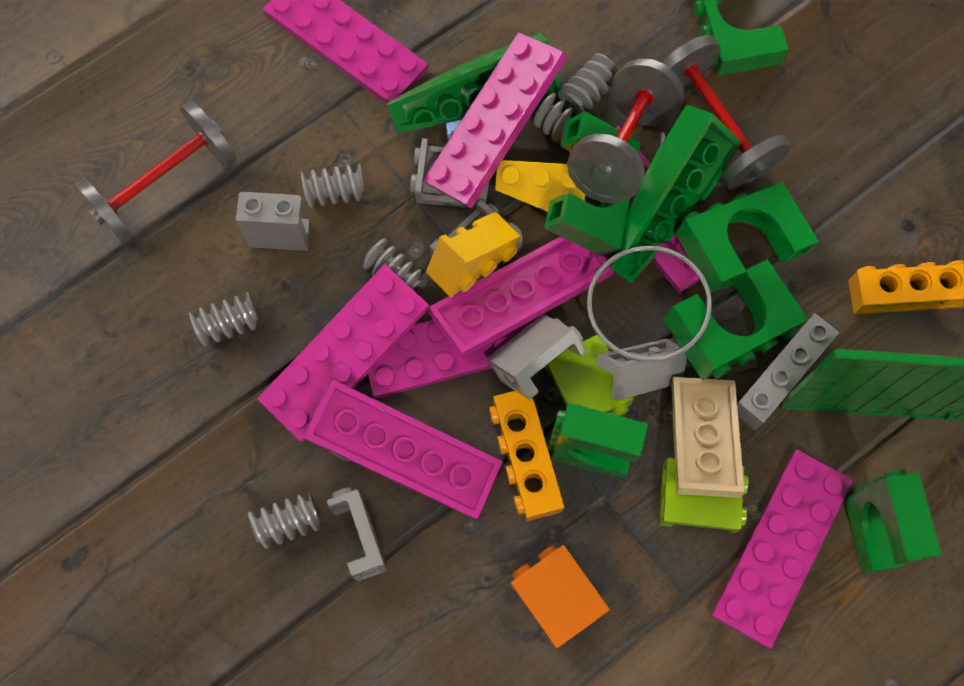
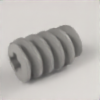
(588, 84)
(553, 118)
(333, 186)
(378, 256)
(224, 320)
(285, 521)

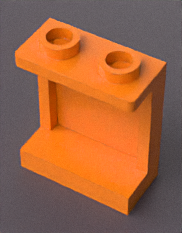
(558, 595)

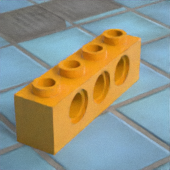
(870, 298)
(548, 499)

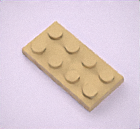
(706, 437)

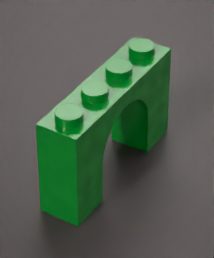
(740, 48)
(767, 209)
(576, 220)
(774, 316)
(596, 440)
(891, 522)

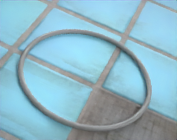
(643, 358)

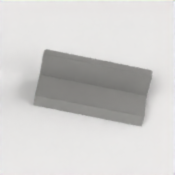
(639, 377)

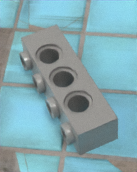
(785, 371)

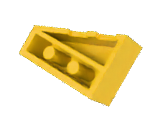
(535, 182)
(472, 253)

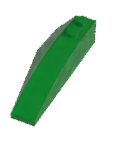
(451, 93)
(677, 178)

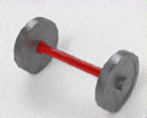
(689, 64)
(207, 134)
(606, 164)

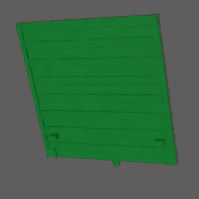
(883, 386)

